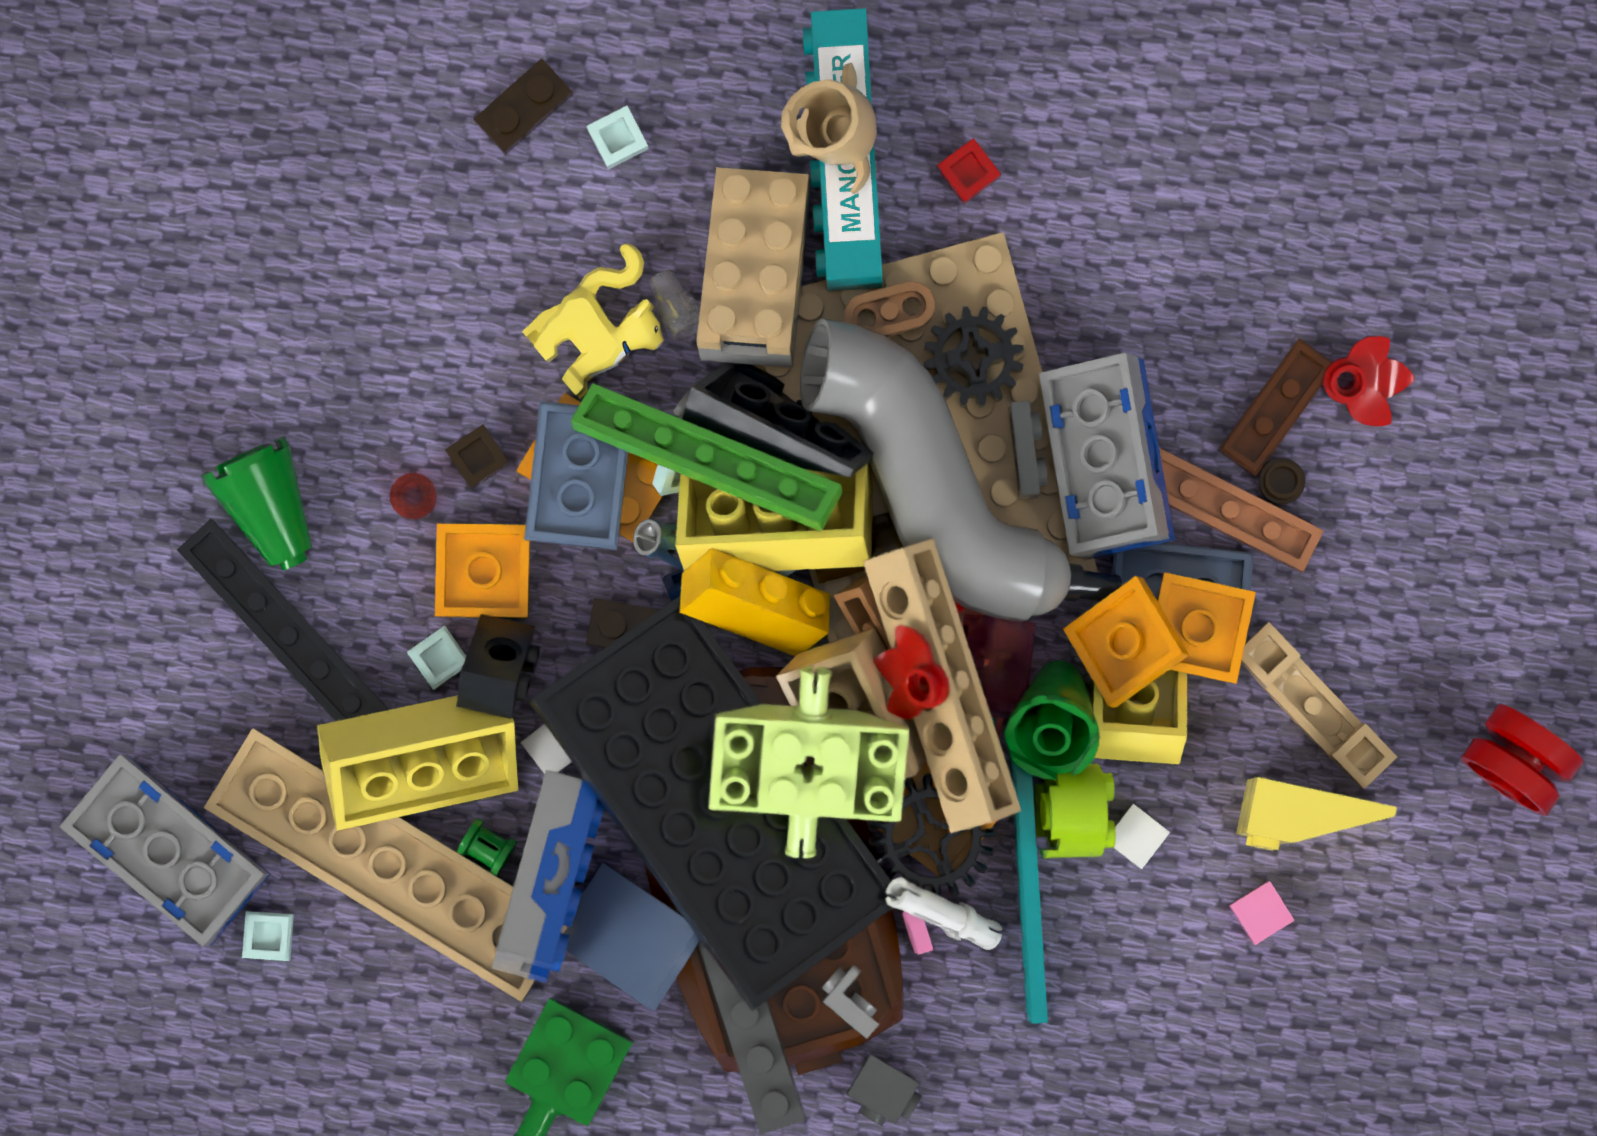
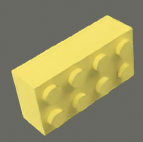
(772, 541)

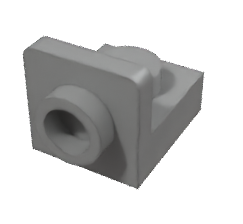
(855, 1010)

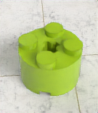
(1075, 814)

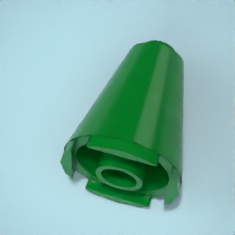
(265, 501)
(1053, 724)

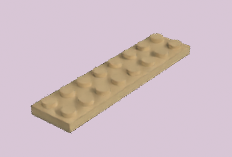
(378, 864)

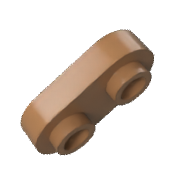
(888, 309)

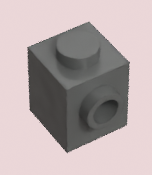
(884, 1091)

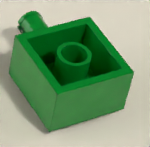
(566, 1067)

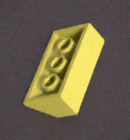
(415, 760)

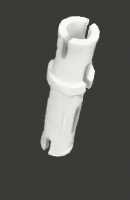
(955, 919)

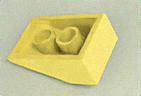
(1147, 725)
(1290, 813)

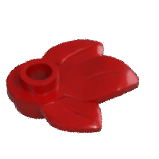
(1372, 381)
(912, 674)

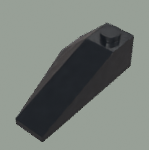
(754, 411)

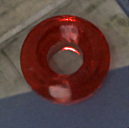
(399, 490)

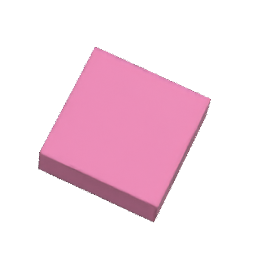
(1261, 912)
(917, 933)

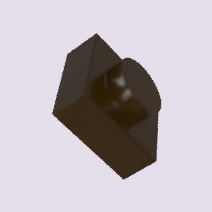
(477, 456)

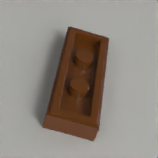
(1275, 408)

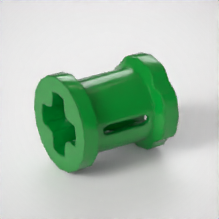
(486, 847)

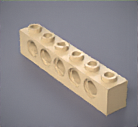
(960, 732)

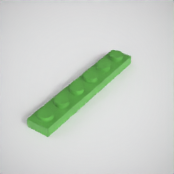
(707, 457)

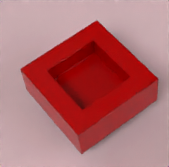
(968, 171)

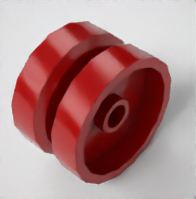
(1521, 759)

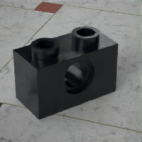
(497, 666)

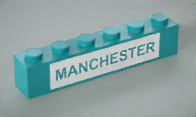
(847, 219)

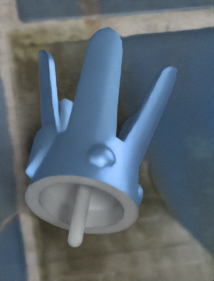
(655, 539)

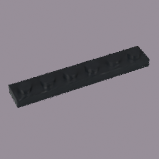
(278, 624)

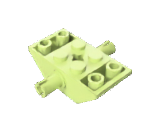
(854, 771)

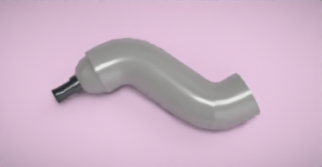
(929, 477)

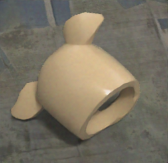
(834, 126)

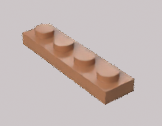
(1238, 513)

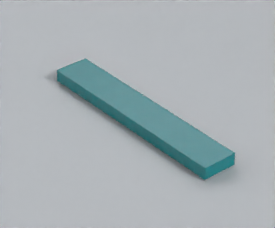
(1029, 897)

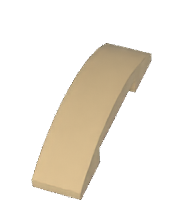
(1315, 707)

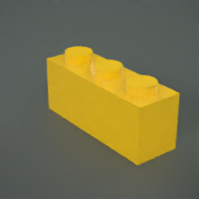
(754, 602)

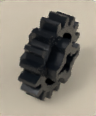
(994, 353)

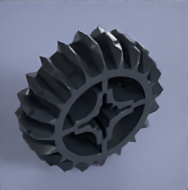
(897, 851)

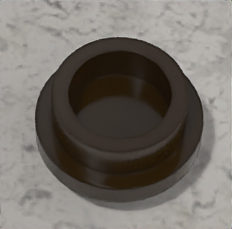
(1281, 481)

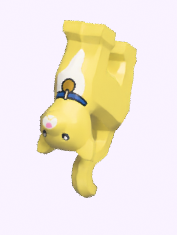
(589, 328)

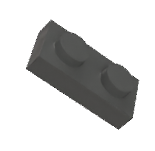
(1024, 430)

